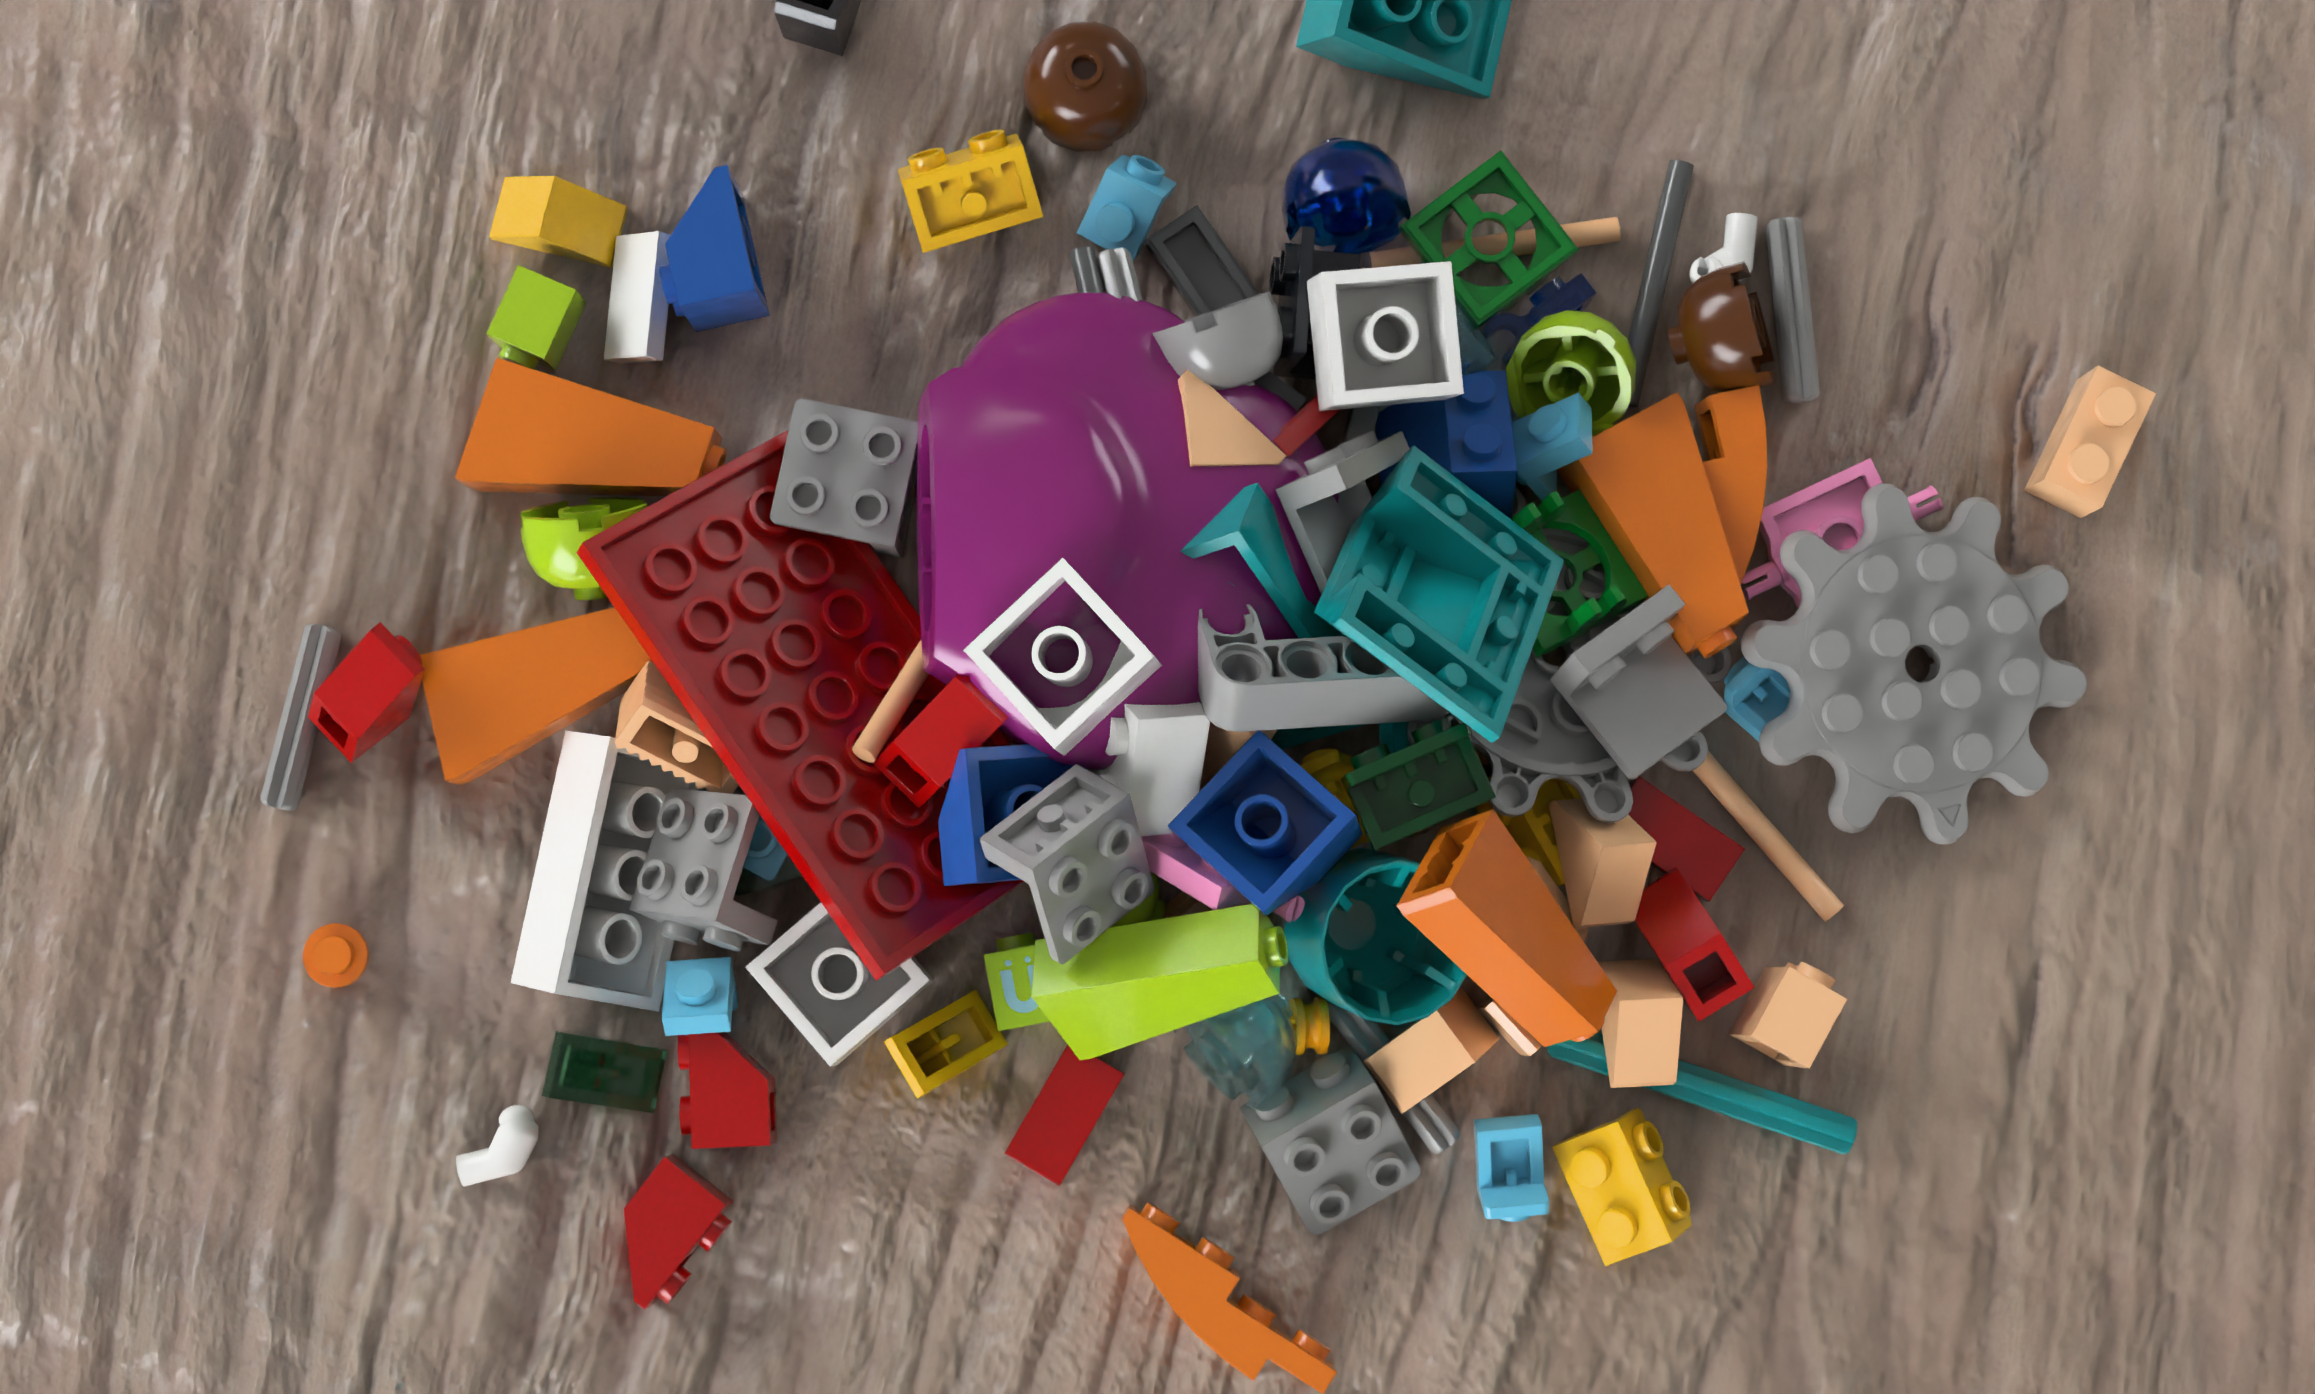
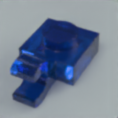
(1548, 300)

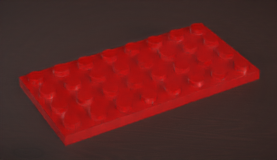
(781, 662)

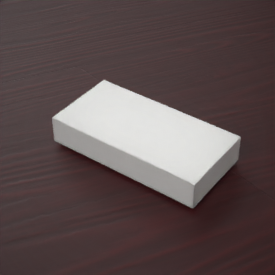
(637, 300)

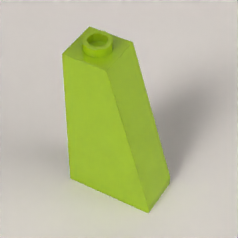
(1158, 977)

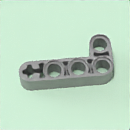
(1299, 682)

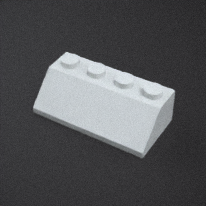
(593, 845)

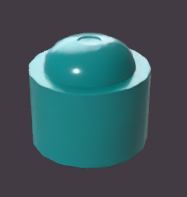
(1362, 949)

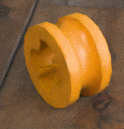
(1311, 1025)

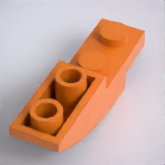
(1198, 1288)

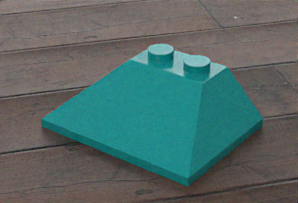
(1442, 591)

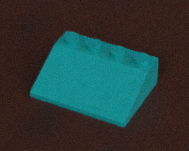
(1416, 41)

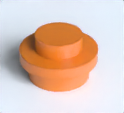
(335, 955)

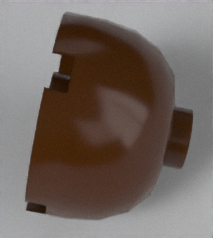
(1085, 86)
(1723, 332)

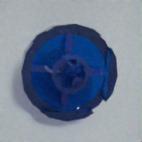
(1348, 195)

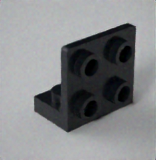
(1288, 280)

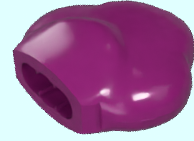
(1077, 449)

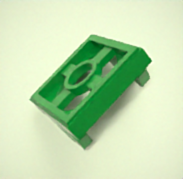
(1501, 178)
(1621, 585)

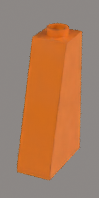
(578, 440)
(1664, 520)
(523, 687)
(1507, 931)

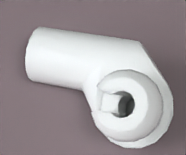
(1737, 246)
(507, 1151)

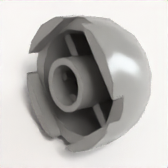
(1227, 344)

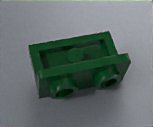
(1417, 784)

